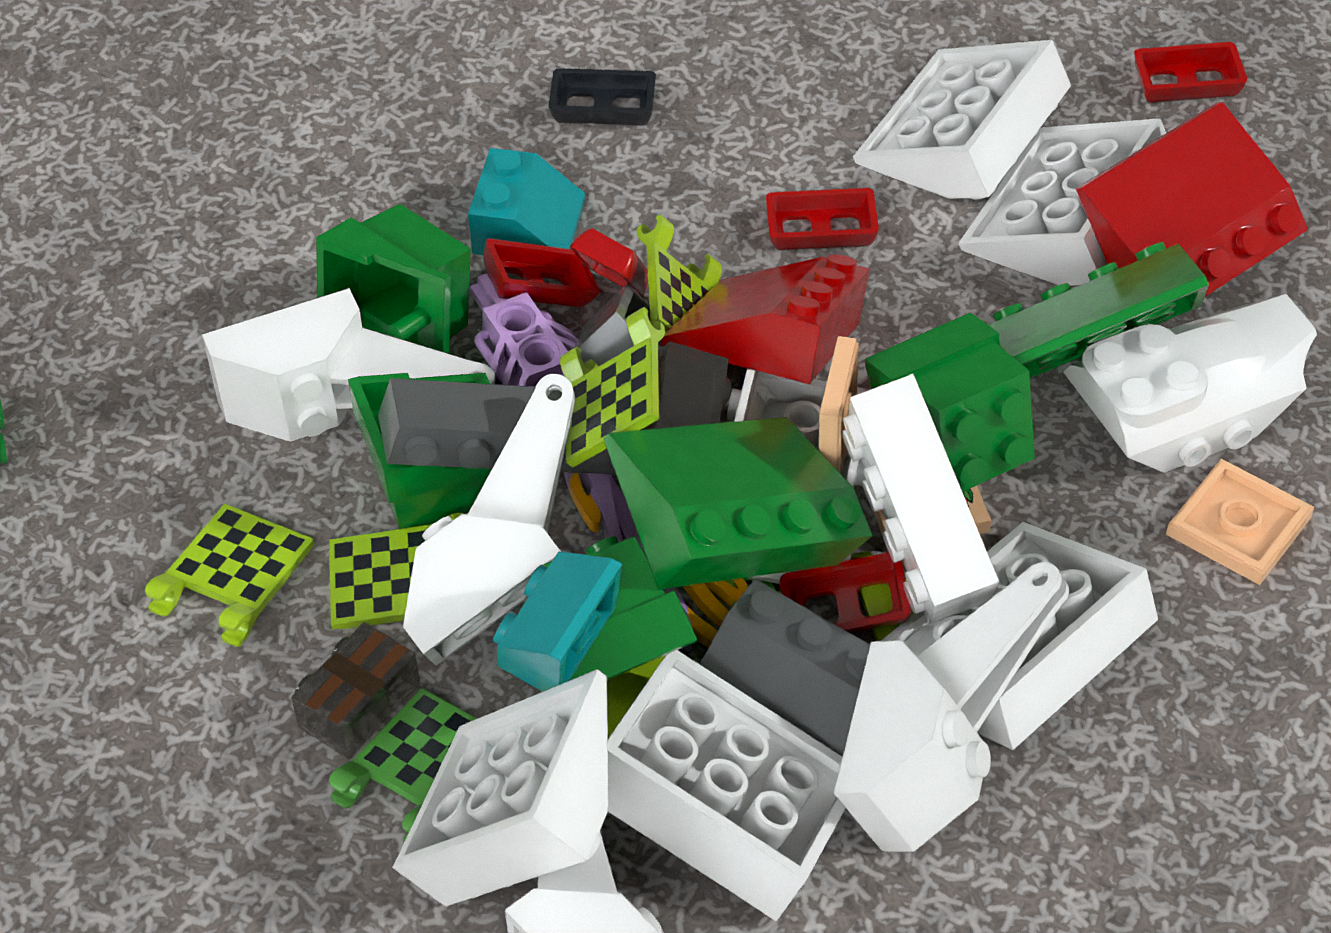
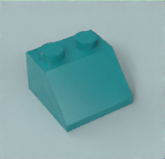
(523, 202)
(559, 619)

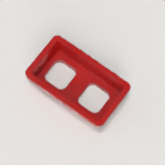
(1183, 63)
(819, 209)
(611, 260)
(531, 264)
(845, 583)

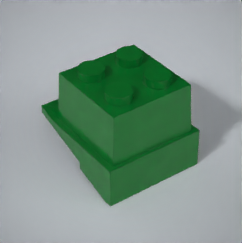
(401, 274)
(972, 394)
(414, 492)
(645, 618)

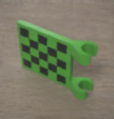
(403, 754)

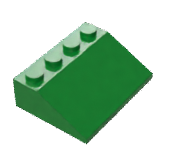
(1114, 300)
(734, 501)

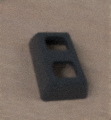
(604, 88)

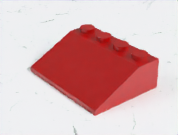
(1197, 189)
(778, 317)

